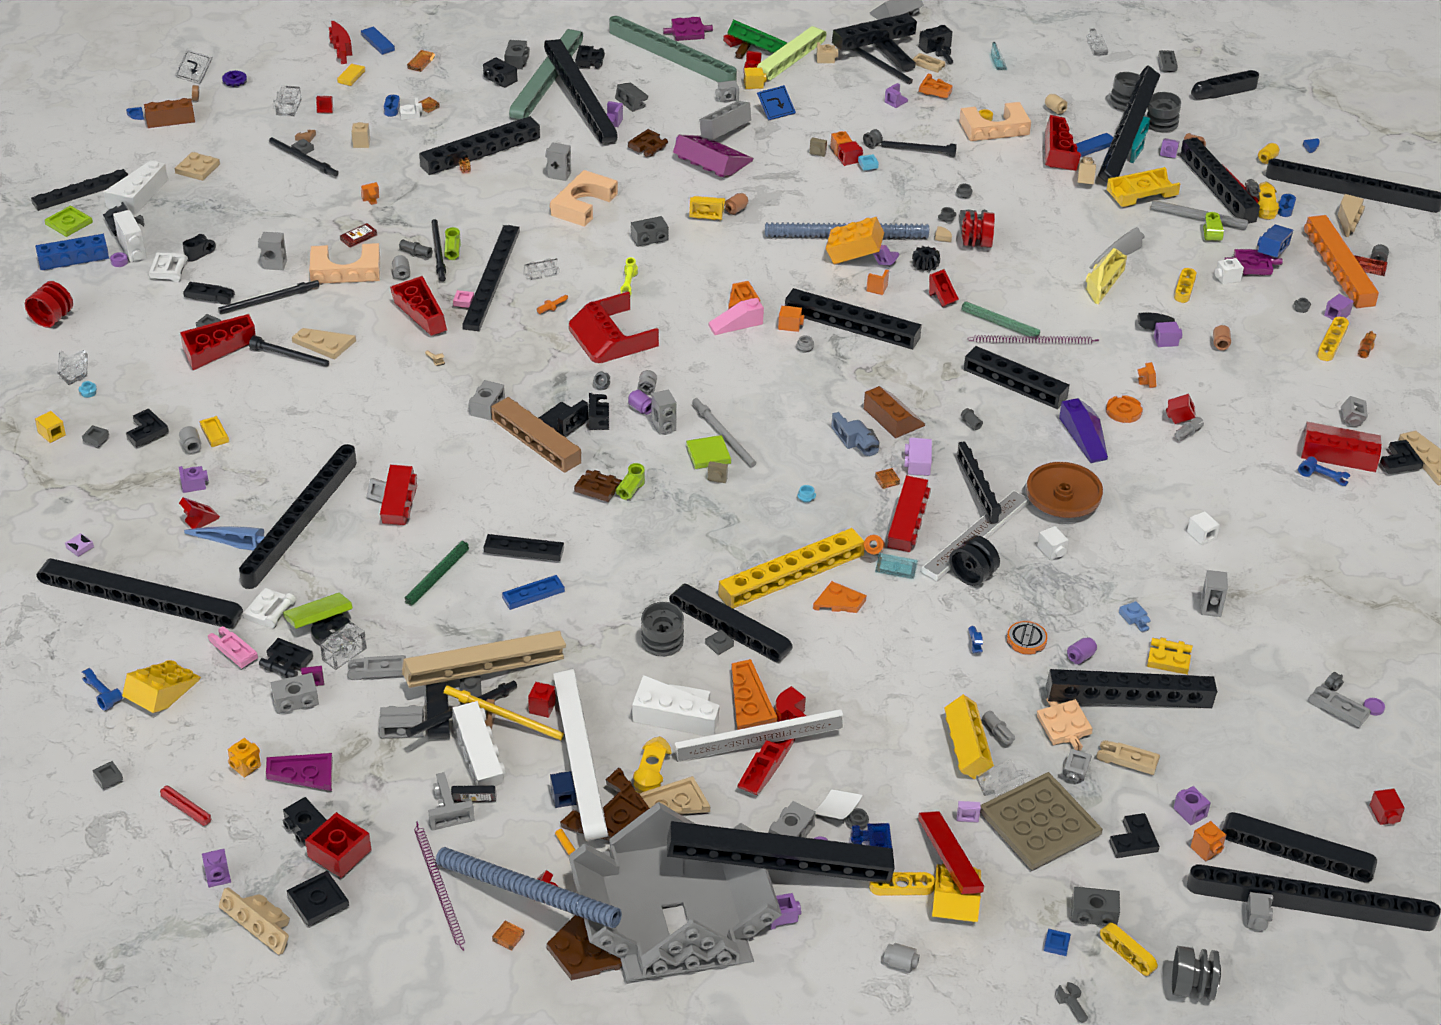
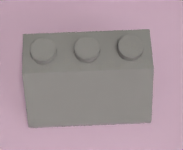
(896, 7)

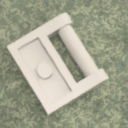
(162, 265)
(265, 603)

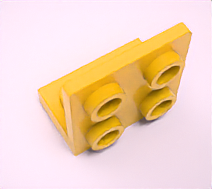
(706, 207)

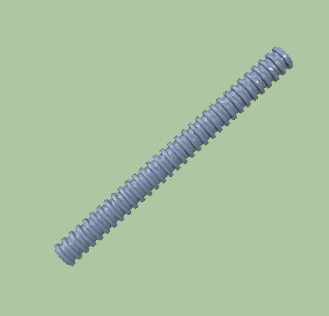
(824, 230)
(529, 887)

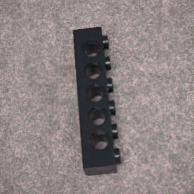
(874, 32)
(1016, 377)

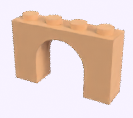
(977, 128)
(585, 184)
(362, 270)

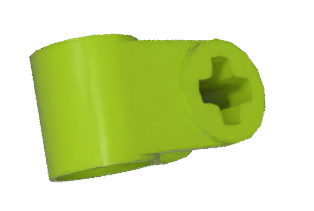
(1213, 228)

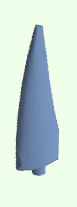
(235, 536)

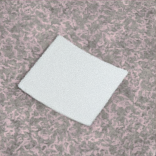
(838, 804)

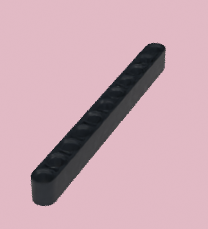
(580, 91)
(1129, 124)
(1354, 185)
(297, 517)
(140, 593)
(1315, 897)

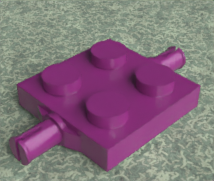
(687, 28)
(1255, 262)

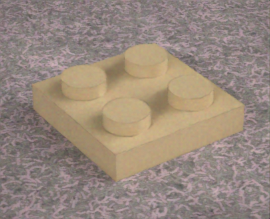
(197, 166)

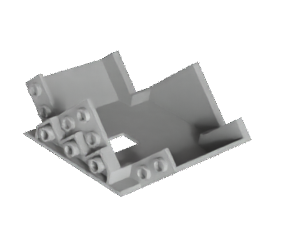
(720, 901)

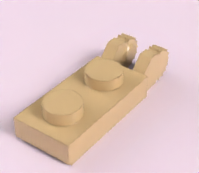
(1128, 756)

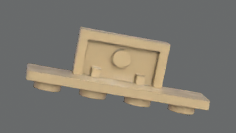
(258, 917)

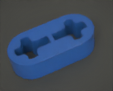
(391, 105)
(1286, 205)

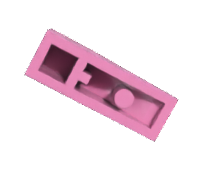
(741, 316)

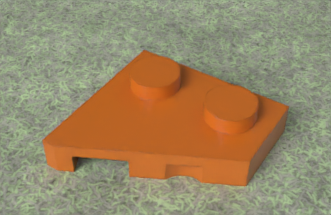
(932, 87)
(741, 292)
(840, 599)

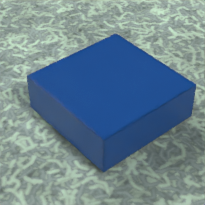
(1057, 942)

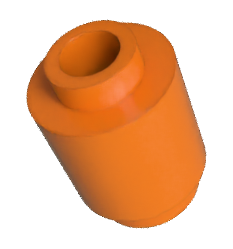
(878, 549)

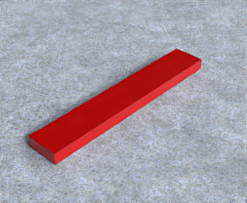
(951, 852)

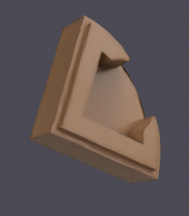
(307, 135)
(490, 716)

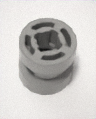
(647, 382)

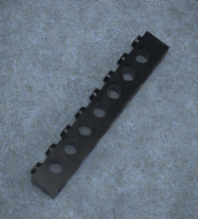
(479, 145)
(1219, 180)
(855, 319)
(1131, 688)

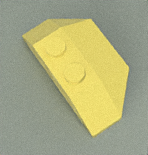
(1105, 274)

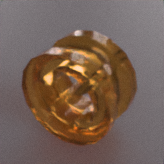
(464, 165)

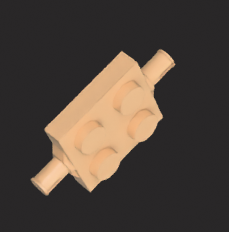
(1064, 723)

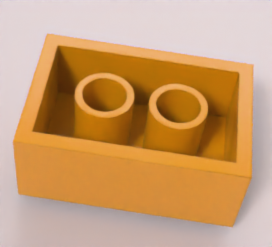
(855, 240)

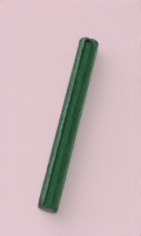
(1000, 319)
(436, 573)

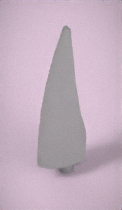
(1126, 244)

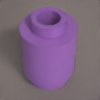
(640, 402)
(1082, 650)

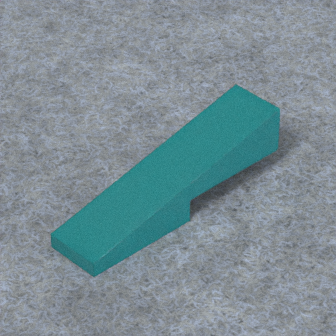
(1139, 141)

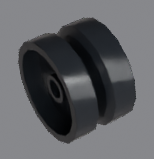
(974, 560)

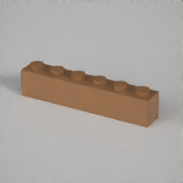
(536, 434)

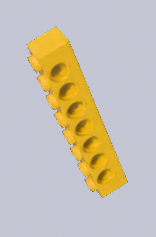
(791, 568)

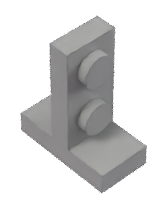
(448, 813)

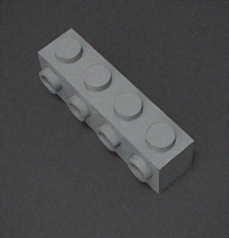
(725, 120)

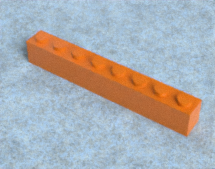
(1341, 261)

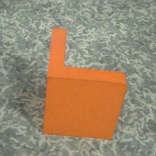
(877, 284)

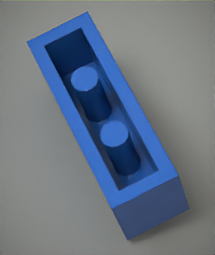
(1275, 240)

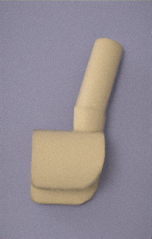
(437, 359)

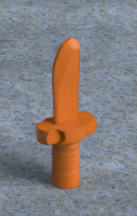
(551, 305)

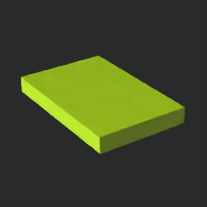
(317, 610)

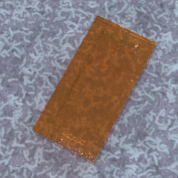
(421, 60)

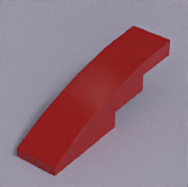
(764, 765)

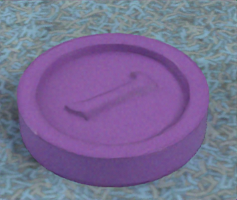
(1375, 705)

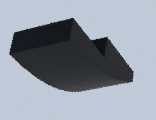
(1149, 319)

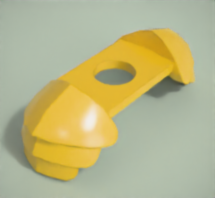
(1268, 206)
(648, 775)

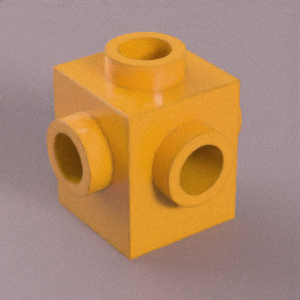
(244, 757)

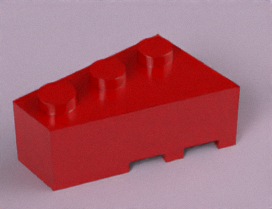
(398, 495)

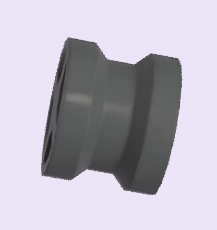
(872, 138)
(1380, 250)

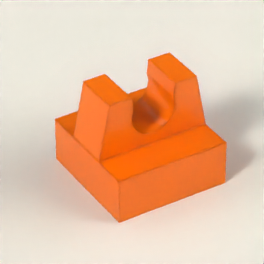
(370, 192)
(1148, 374)

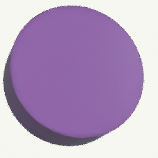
(119, 259)

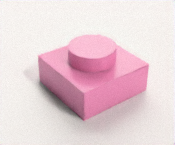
(463, 299)

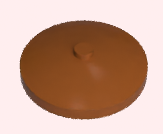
(1064, 489)

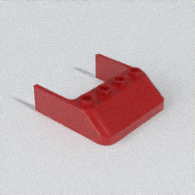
(602, 337)

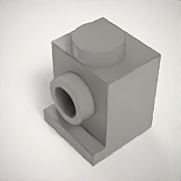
(727, 91)
(1357, 415)
(1259, 911)

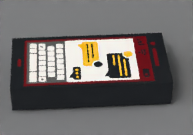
(480, 793)

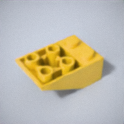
(158, 685)
(949, 901)

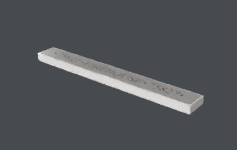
(1010, 506)
(758, 735)

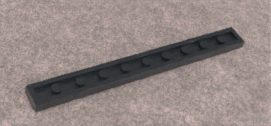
(491, 278)

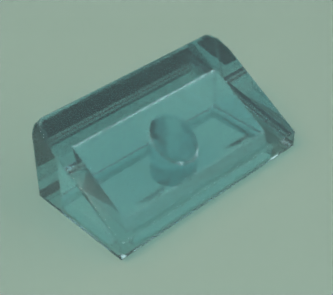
(998, 57)
(896, 566)

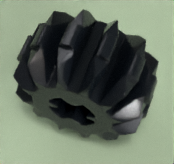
(926, 258)

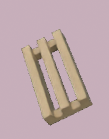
(928, 62)

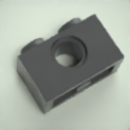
(517, 53)
(649, 231)
(1095, 906)

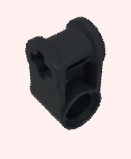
(198, 247)

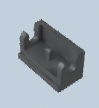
(630, 96)

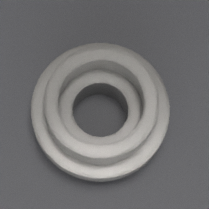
(805, 343)

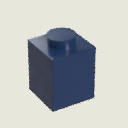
(563, 789)

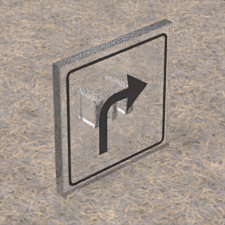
(193, 66)

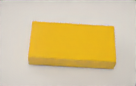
(351, 74)
(214, 431)

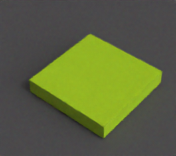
(68, 221)
(706, 450)

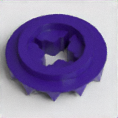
(234, 78)

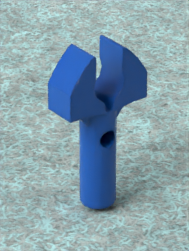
(977, 639)

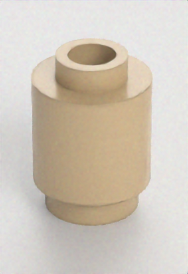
(1056, 103)

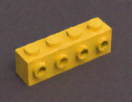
(968, 736)

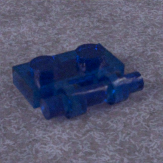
(876, 834)

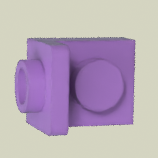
(1169, 148)
(885, 257)

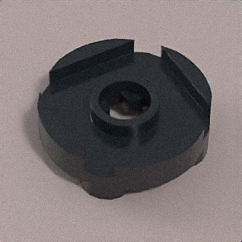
(321, 628)

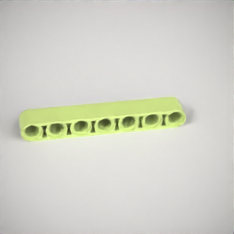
(792, 52)

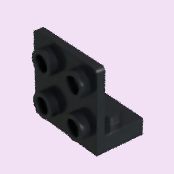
(566, 418)

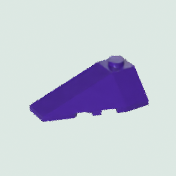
(1084, 428)

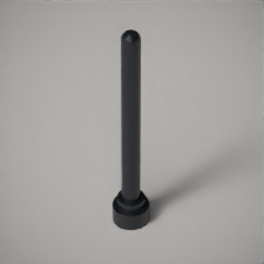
(949, 149)
(258, 343)

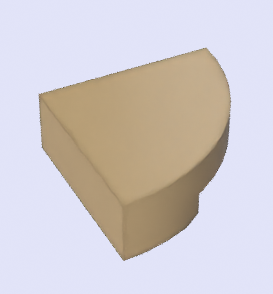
(943, 234)

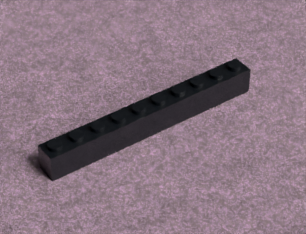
(780, 852)

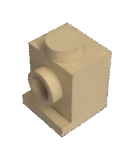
(826, 53)

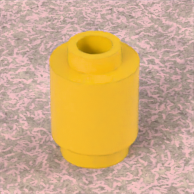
(1268, 152)

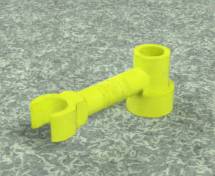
(630, 270)

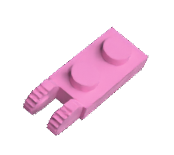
(233, 647)

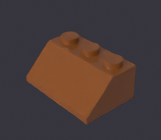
(169, 113)
(891, 412)

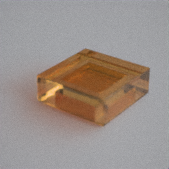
(429, 104)
(887, 478)
(508, 935)

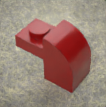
(790, 704)

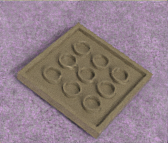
(1040, 820)

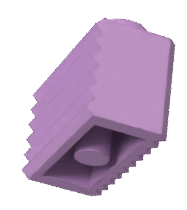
(919, 456)

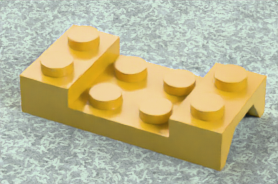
(1138, 185)

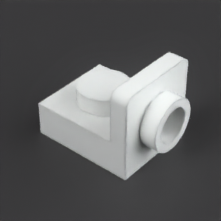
(411, 111)

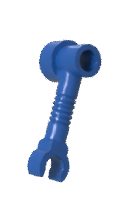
(1310, 465)
(107, 697)

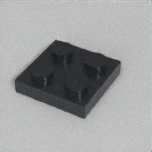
(317, 898)

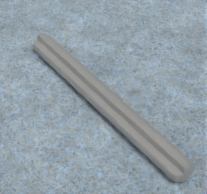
(1197, 214)

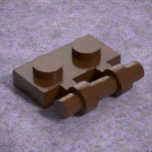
(644, 142)
(597, 485)

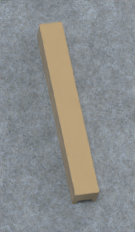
(483, 659)

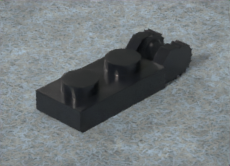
(209, 292)

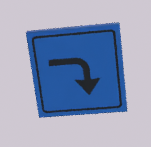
(776, 102)

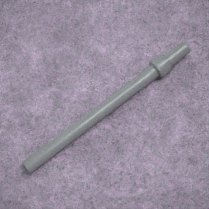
(706, 413)

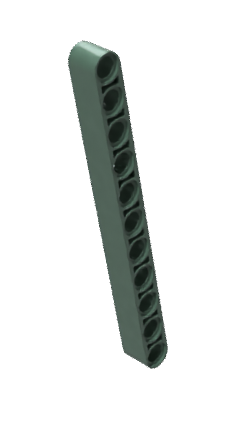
(671, 50)
(542, 79)

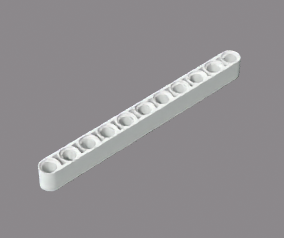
(580, 756)

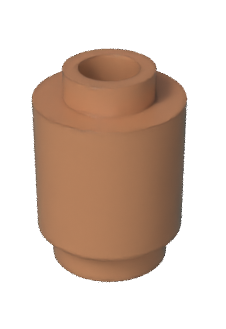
(736, 203)
(1222, 337)

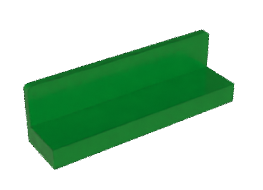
(755, 37)

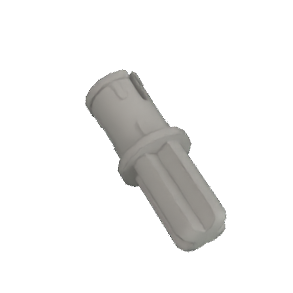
(1189, 428)
(998, 727)

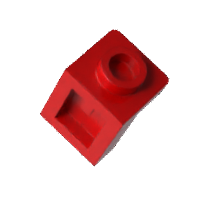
(752, 59)

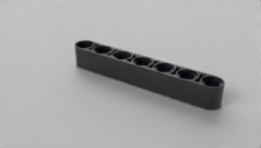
(732, 622)
(1300, 847)

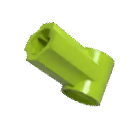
(452, 243)
(632, 481)

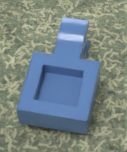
(1135, 614)

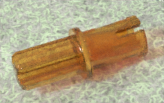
(1367, 344)

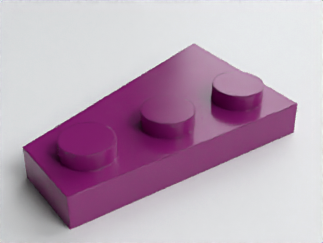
(302, 770)

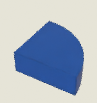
(135, 113)
(1311, 144)

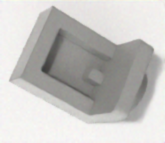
(1077, 765)

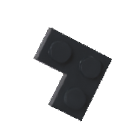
(148, 428)
(1403, 458)
(1138, 840)

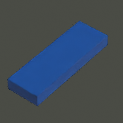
(377, 40)
(1094, 144)
(533, 592)

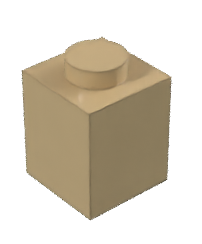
(360, 135)

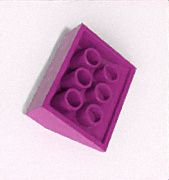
(710, 154)

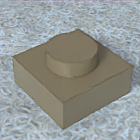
(818, 147)
(717, 472)

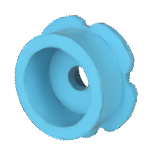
(87, 389)
(806, 493)

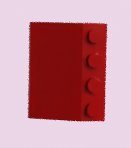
(1342, 446)

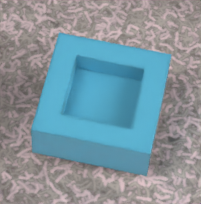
(868, 162)

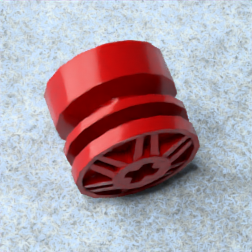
(978, 229)
(48, 304)

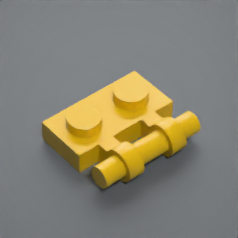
(1169, 660)

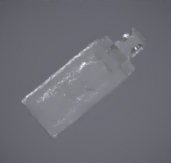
(1096, 43)

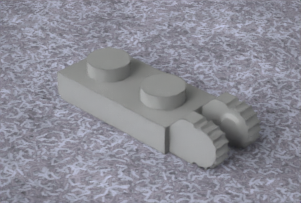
(375, 667)
(1339, 705)

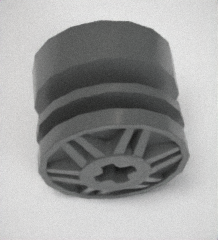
(1122, 88)
(1164, 111)
(662, 628)
(1194, 972)

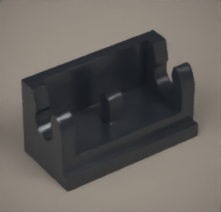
(598, 412)

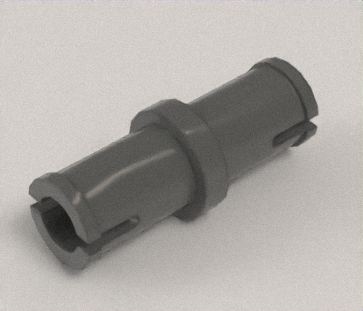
(1252, 187)
(415, 248)

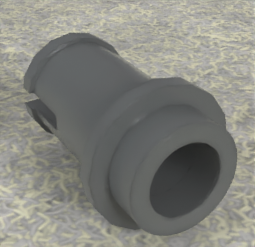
(969, 416)

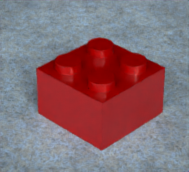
(338, 844)

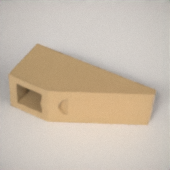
(1086, 170)
(1350, 213)

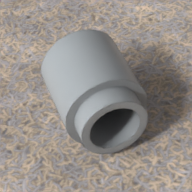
(401, 267)
(190, 439)
(901, 956)

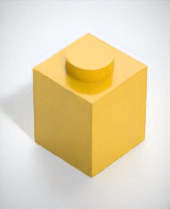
(754, 78)
(50, 427)

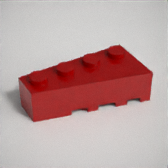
(1059, 145)
(419, 303)
(216, 339)
(909, 513)

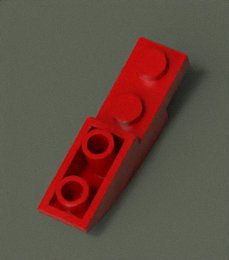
(341, 41)

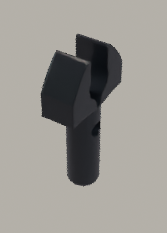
(946, 52)

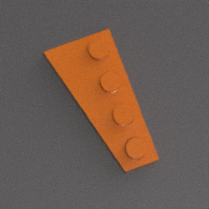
(750, 697)

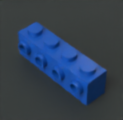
(72, 251)

